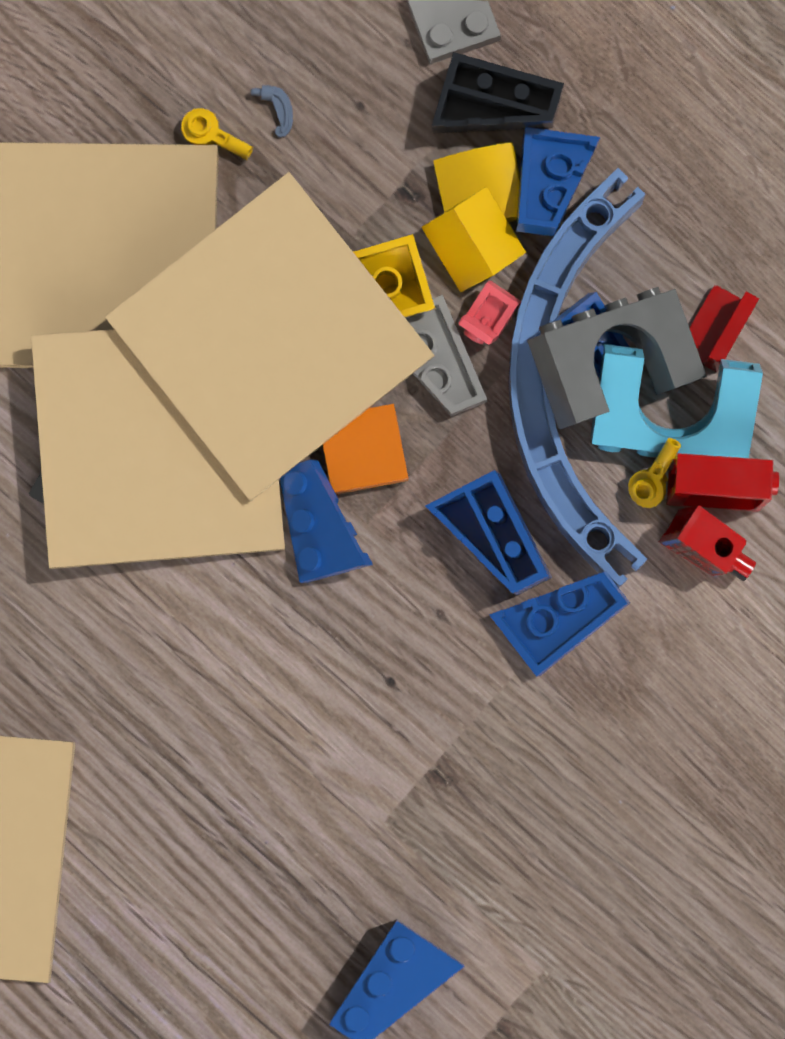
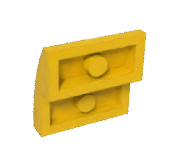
(472, 170)

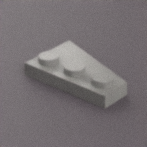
(450, 372)

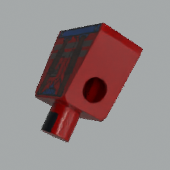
(694, 537)

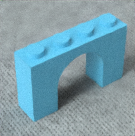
(721, 432)

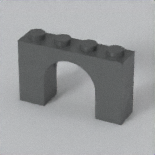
(567, 352)

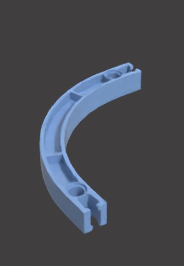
(529, 405)

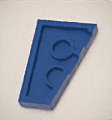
(549, 177)
(318, 531)
(559, 621)

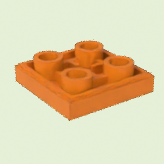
(366, 452)

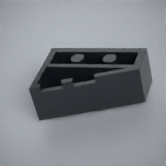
(494, 98)

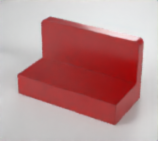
(720, 324)

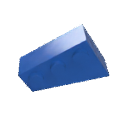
(494, 531)
(393, 982)

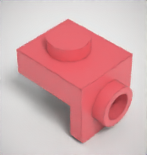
(489, 314)

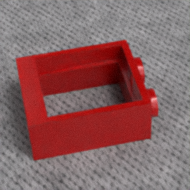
(721, 482)

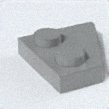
(453, 26)

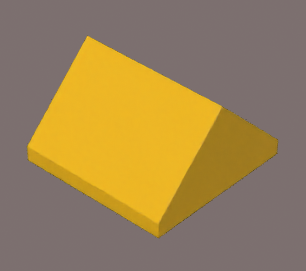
(473, 240)
(399, 273)

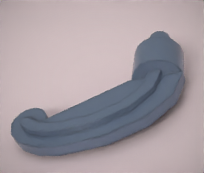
(281, 104)

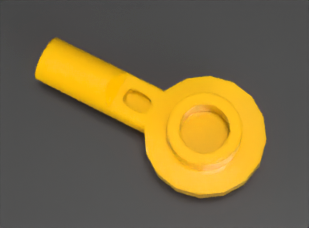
(202, 128)
(649, 485)

